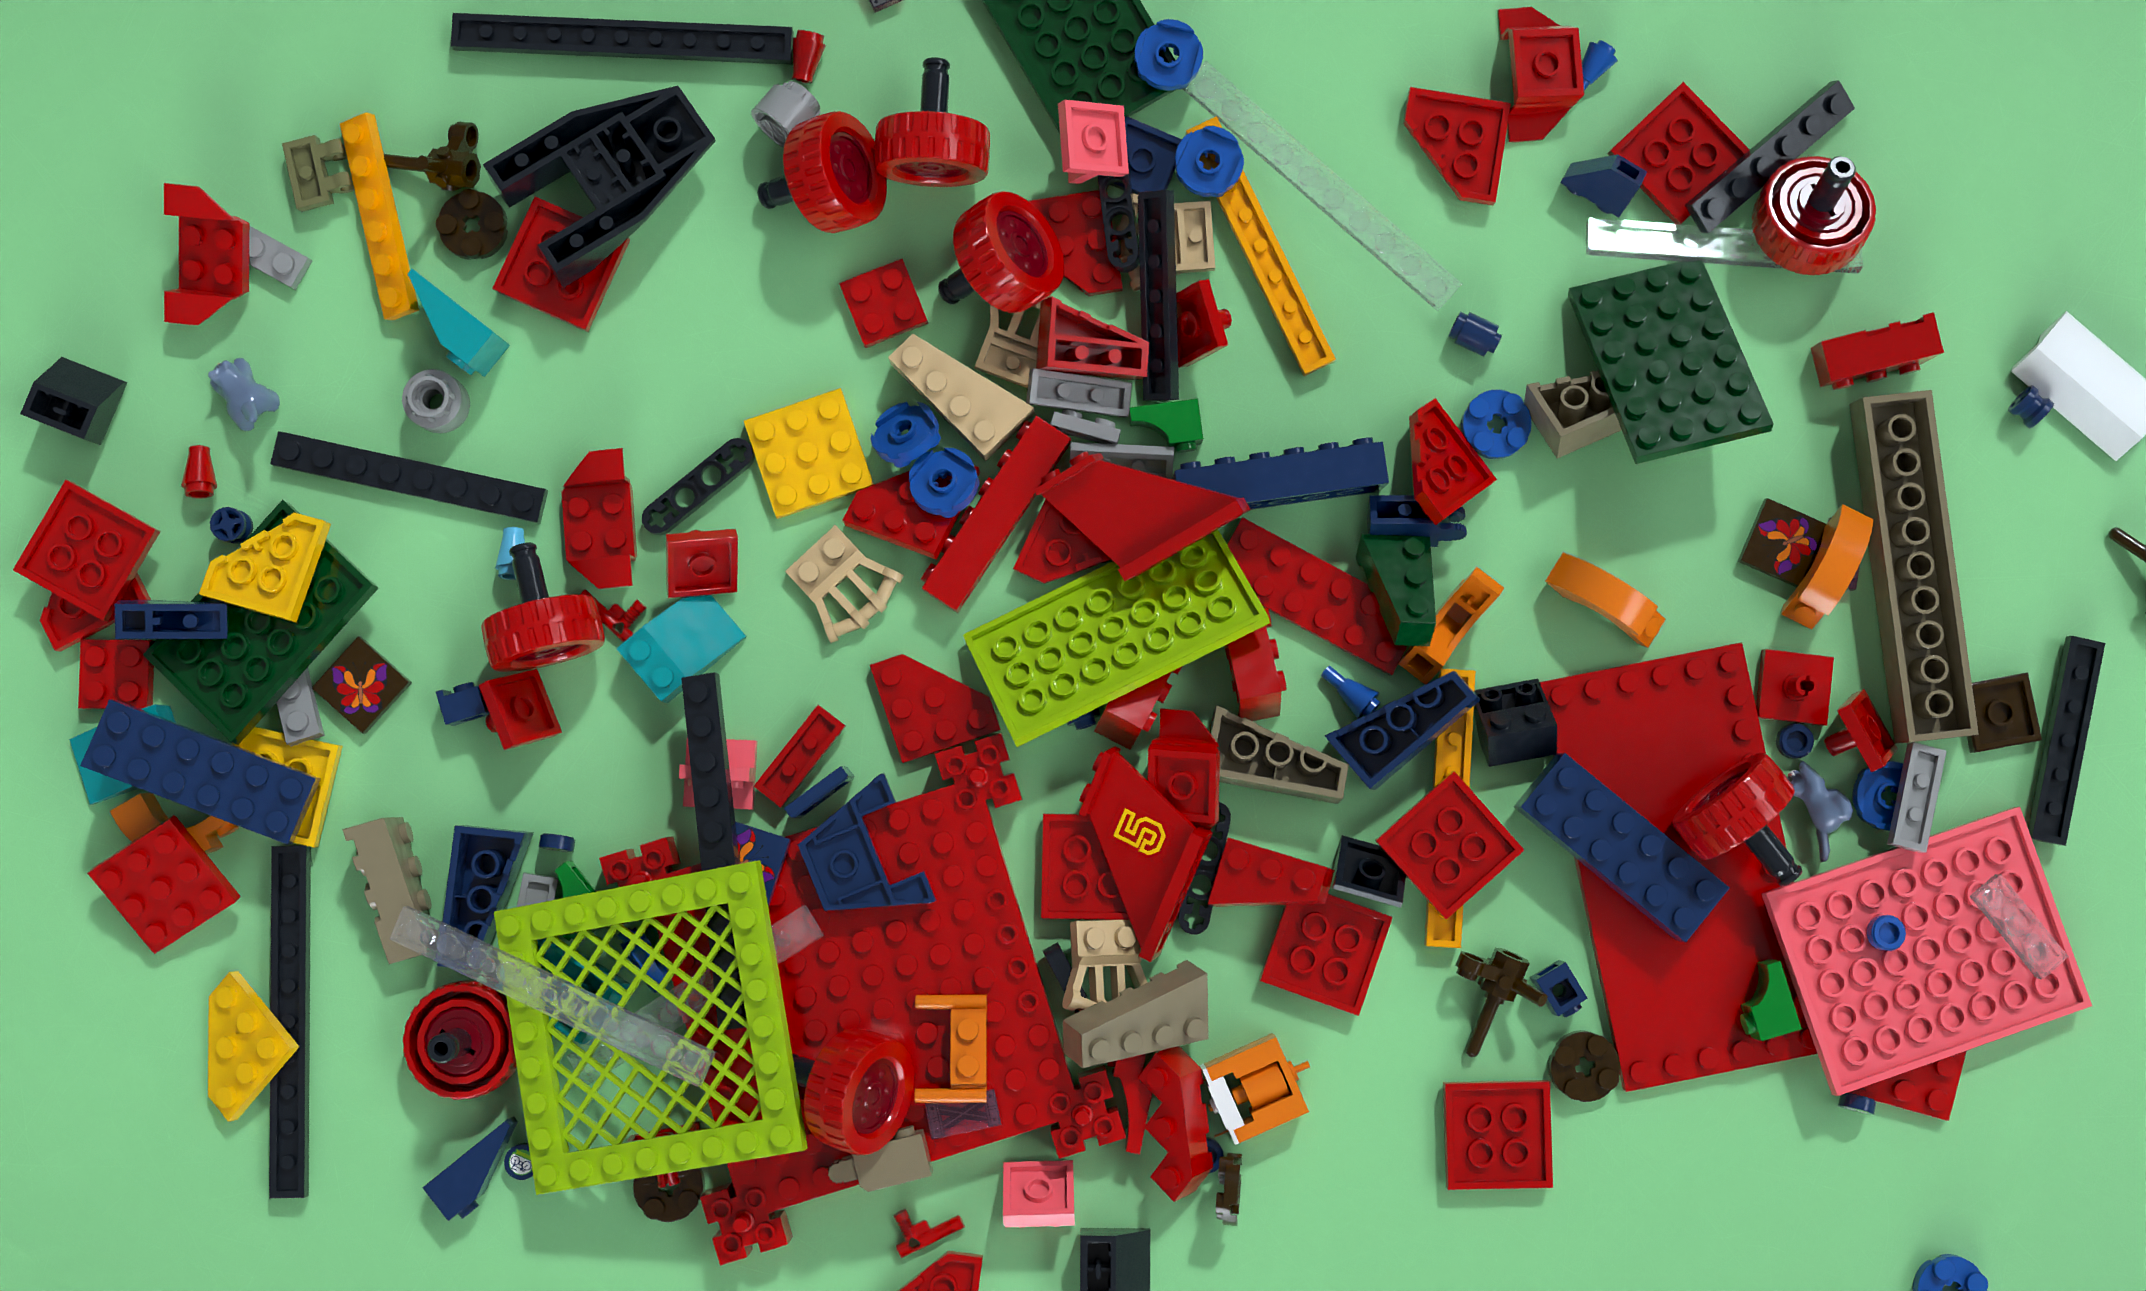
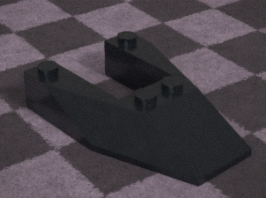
(623, 159)

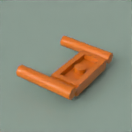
(967, 1051)

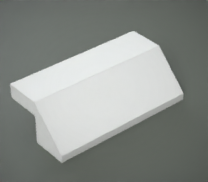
(2087, 385)

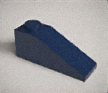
(170, 620)
(468, 1177)

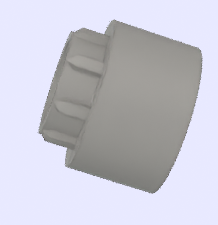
(783, 109)
(417, 399)

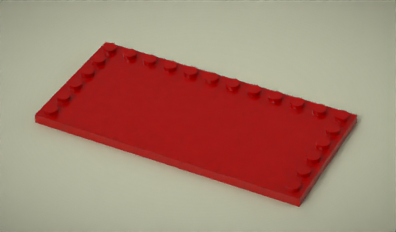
(1655, 741)

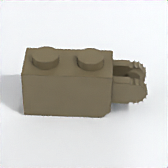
(898, 1162)

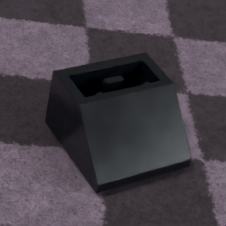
(74, 399)
(1515, 723)
(1114, 1259)

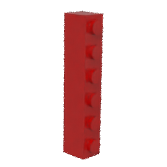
(996, 513)

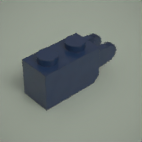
(1405, 517)

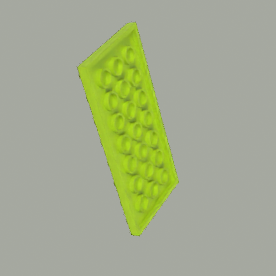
(1111, 635)

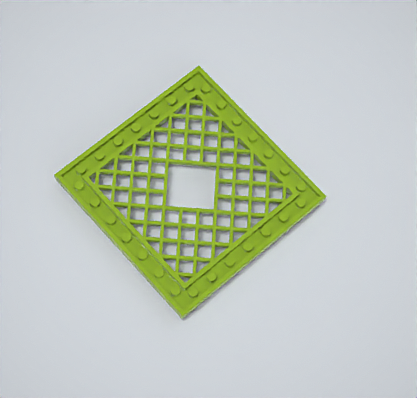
(766, 1024)

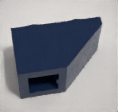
(1605, 181)

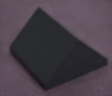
(1367, 872)

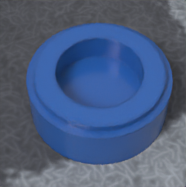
(1886, 932)

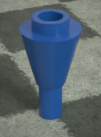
(1597, 61)
(1358, 697)

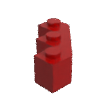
(1178, 1122)

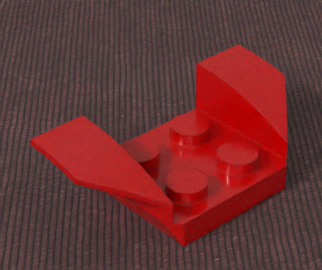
(1544, 71)
(210, 255)
(600, 520)
(1186, 766)

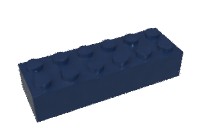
(1295, 474)
(200, 771)
(1621, 847)

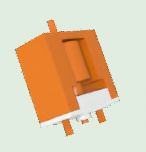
(1260, 1085)

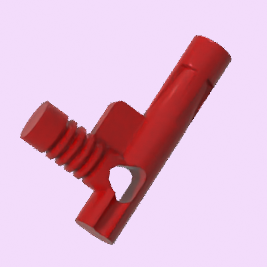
(617, 615)
(922, 1232)

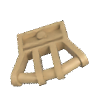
(1192, 239)
(1006, 353)
(826, 566)
(1097, 946)

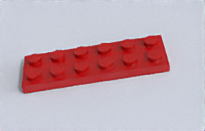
(1315, 595)

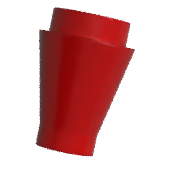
(806, 55)
(199, 474)

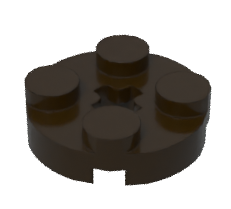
(469, 205)
(1602, 1076)
(1229, 1201)
(670, 1208)

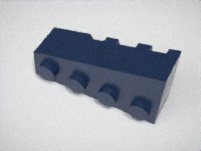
(1401, 729)
(482, 877)

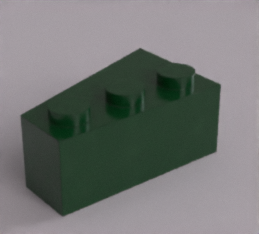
(1403, 584)

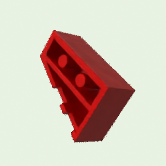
(1082, 345)
(1877, 352)
(1255, 674)
(1133, 712)
(1265, 877)

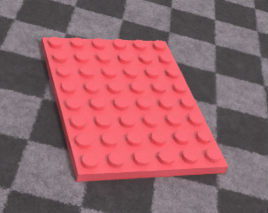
(1950, 978)

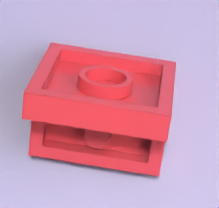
(1092, 140)
(742, 766)
(1038, 1194)

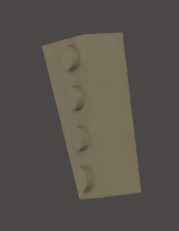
(1571, 412)
(1274, 762)
(391, 874)
(1141, 1020)

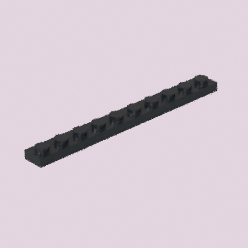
(622, 38)
(713, 807)
(292, 1008)

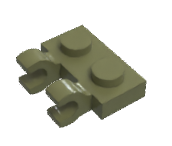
(308, 171)

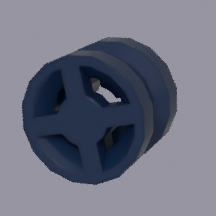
(2031, 406)
(224, 522)

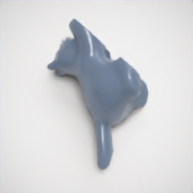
(243, 395)
(1825, 806)

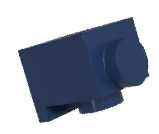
(462, 705)
(1572, 995)

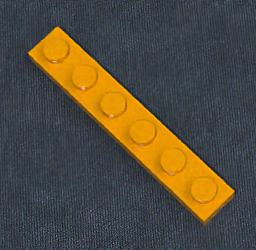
(379, 216)

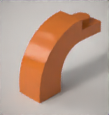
(1833, 568)
(1607, 596)
(1453, 621)
(144, 813)

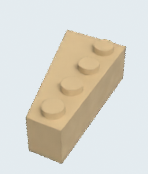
(966, 400)

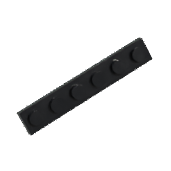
(1774, 150)
(1158, 293)
(2066, 740)

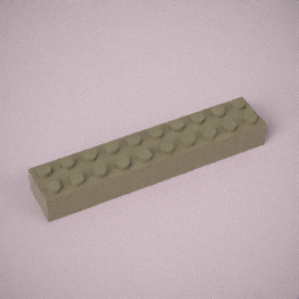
(1913, 567)

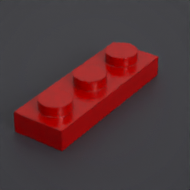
(799, 756)

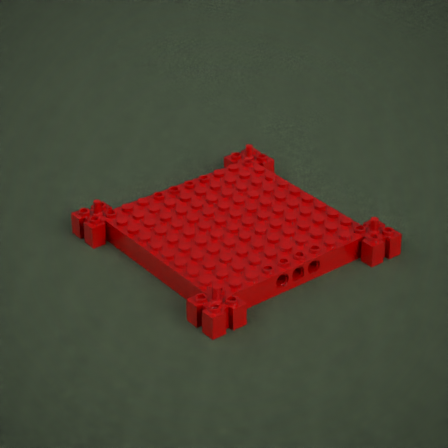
(869, 977)

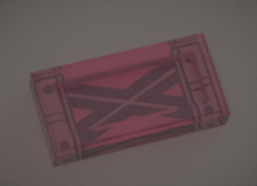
(959, 1118)

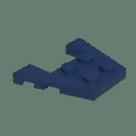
(846, 861)

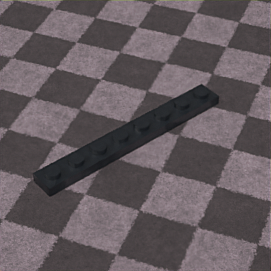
(409, 477)

